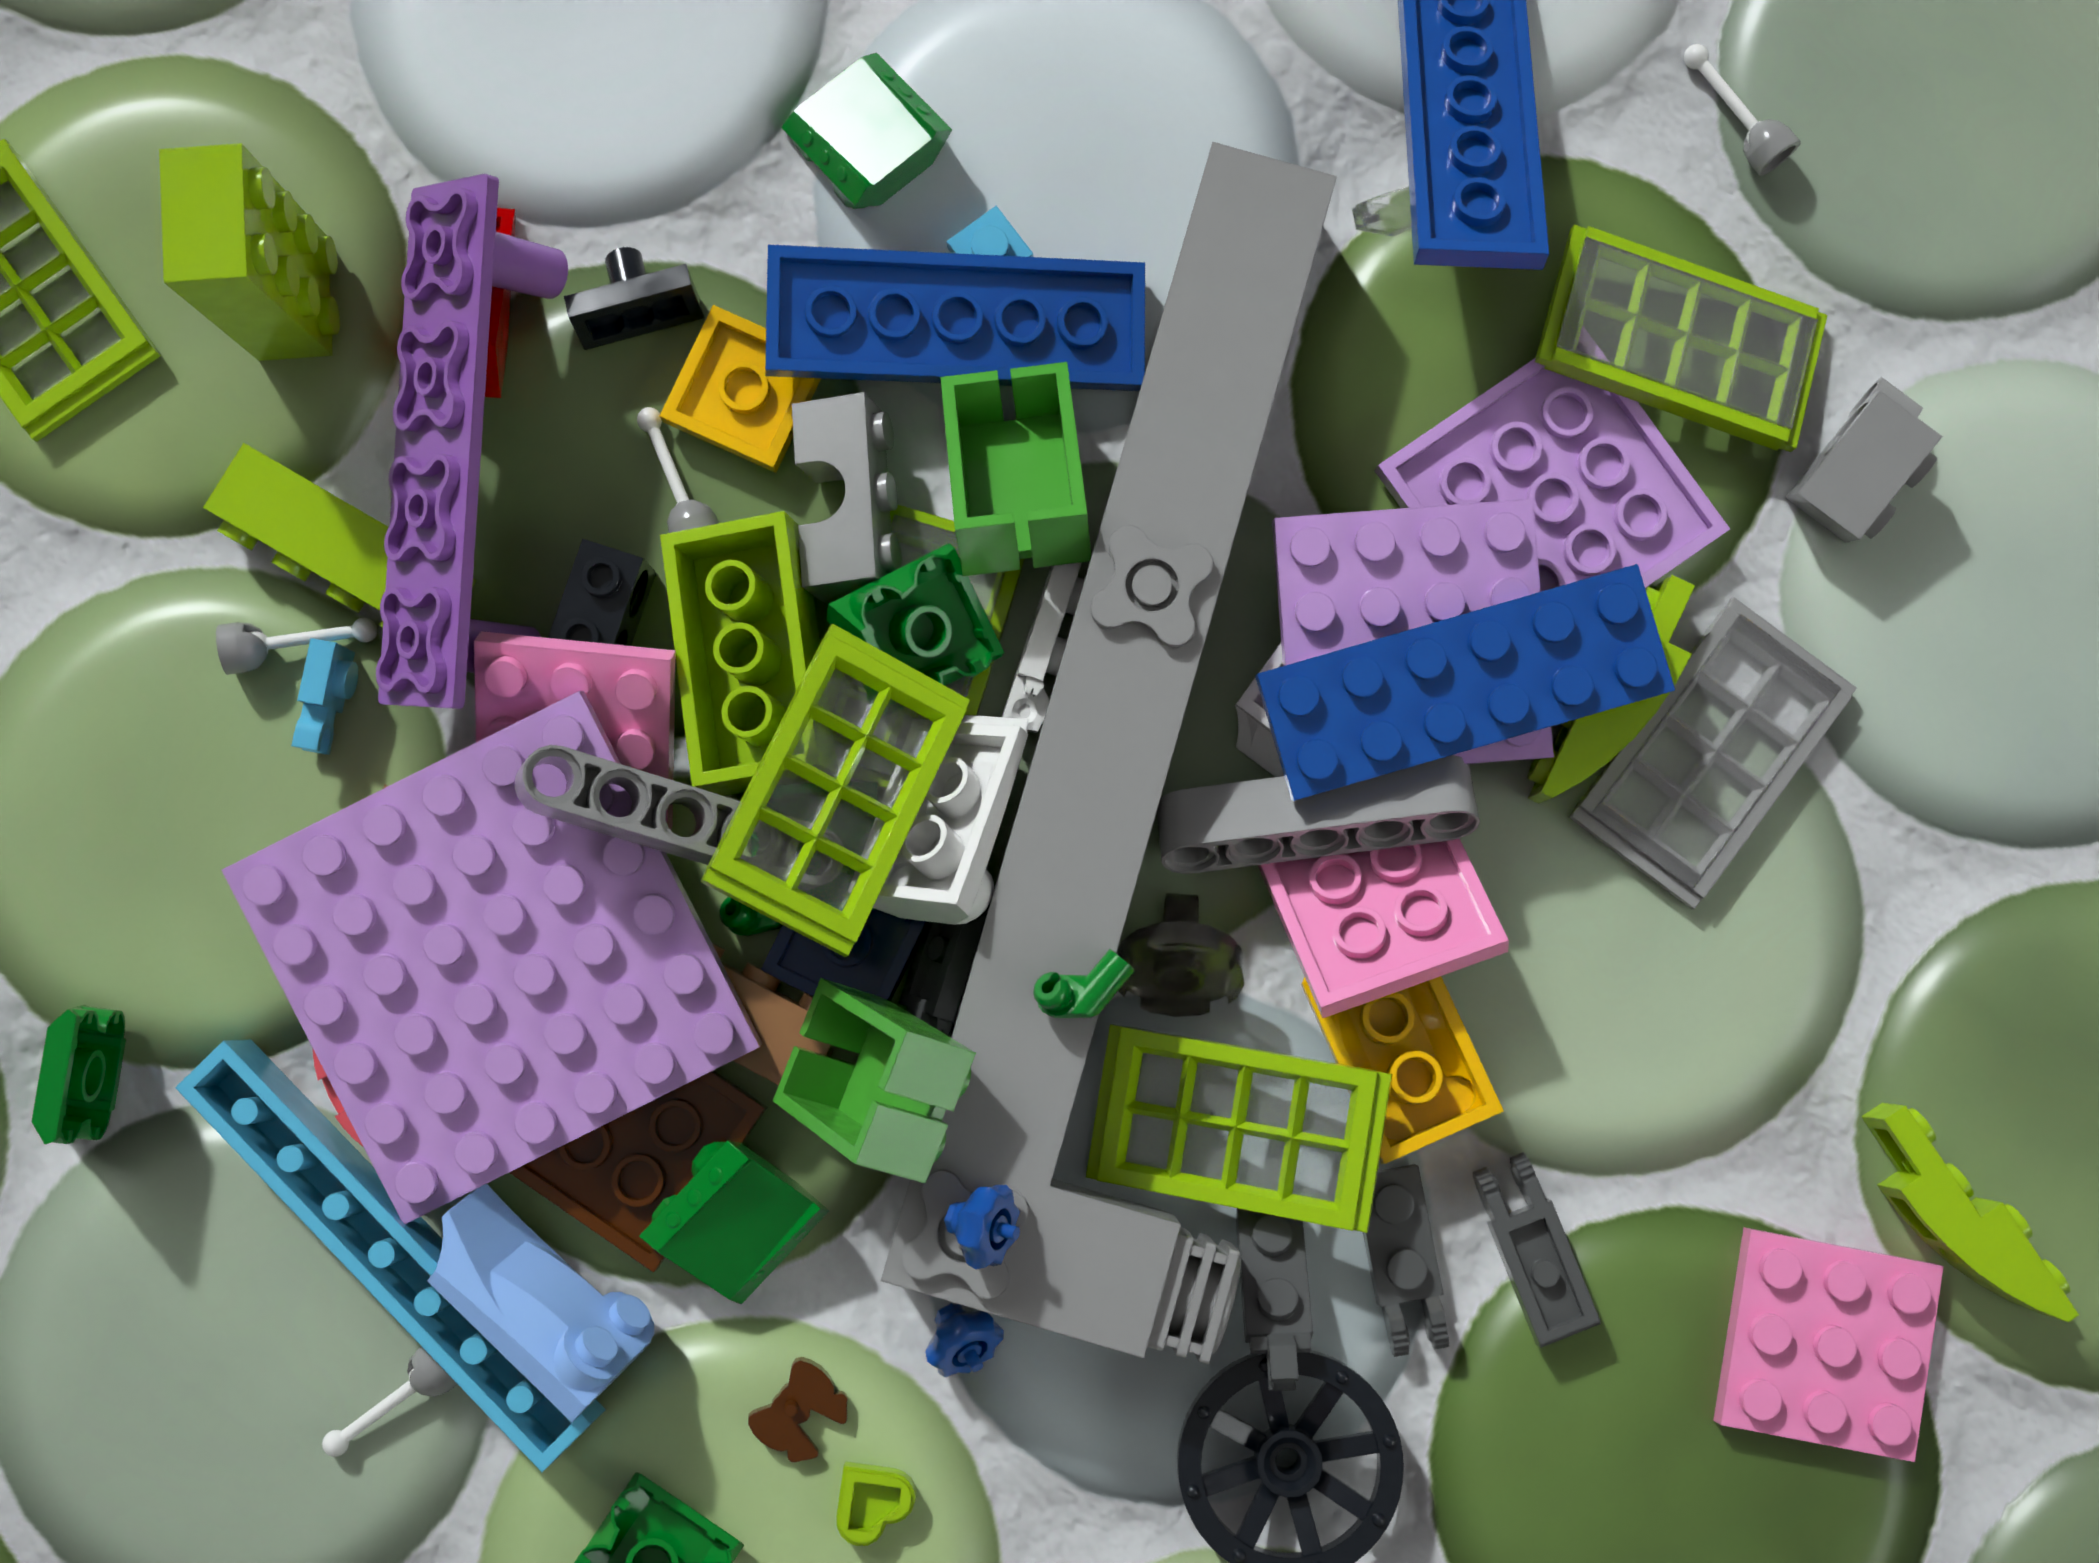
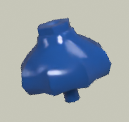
(984, 1225)
(962, 1340)

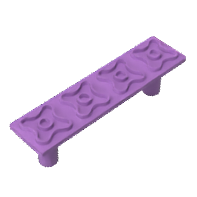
(439, 430)

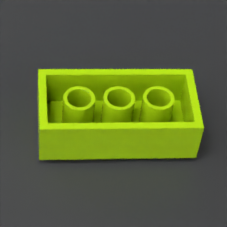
(246, 252)
(738, 640)

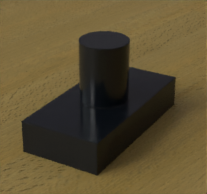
(633, 301)

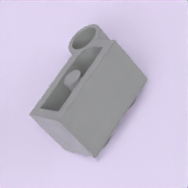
(1867, 464)

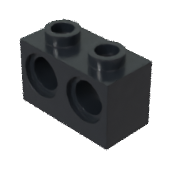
(603, 596)

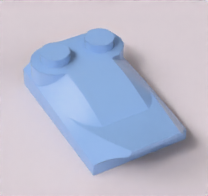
(536, 1304)

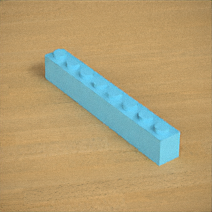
(354, 1218)

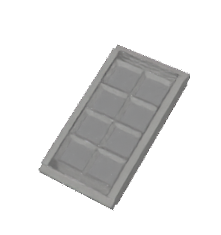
(1714, 754)

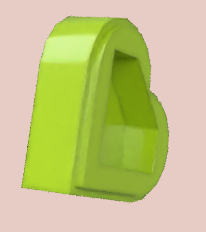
(872, 1499)

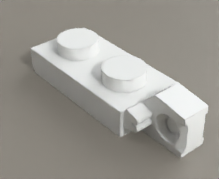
(1043, 646)

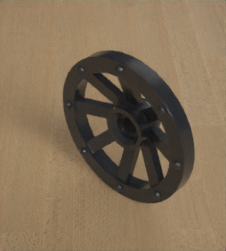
(1293, 1481)

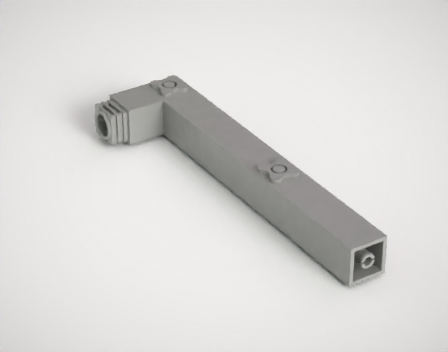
(1093, 791)

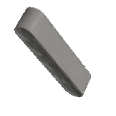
(649, 798)
(1261, 825)

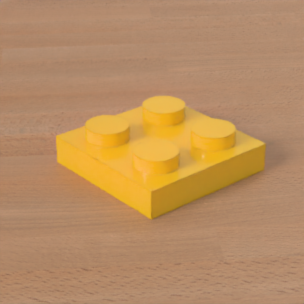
(729, 398)

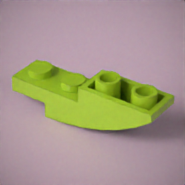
(1596, 739)
(1973, 1236)

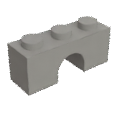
(847, 442)

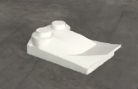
(948, 847)

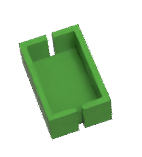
(1017, 479)
(893, 1099)

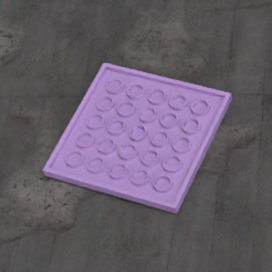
(488, 966)

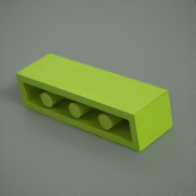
(304, 526)

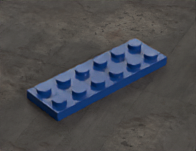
(1472, 134)
(952, 315)
(1464, 682)

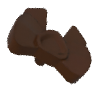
(779, 1422)

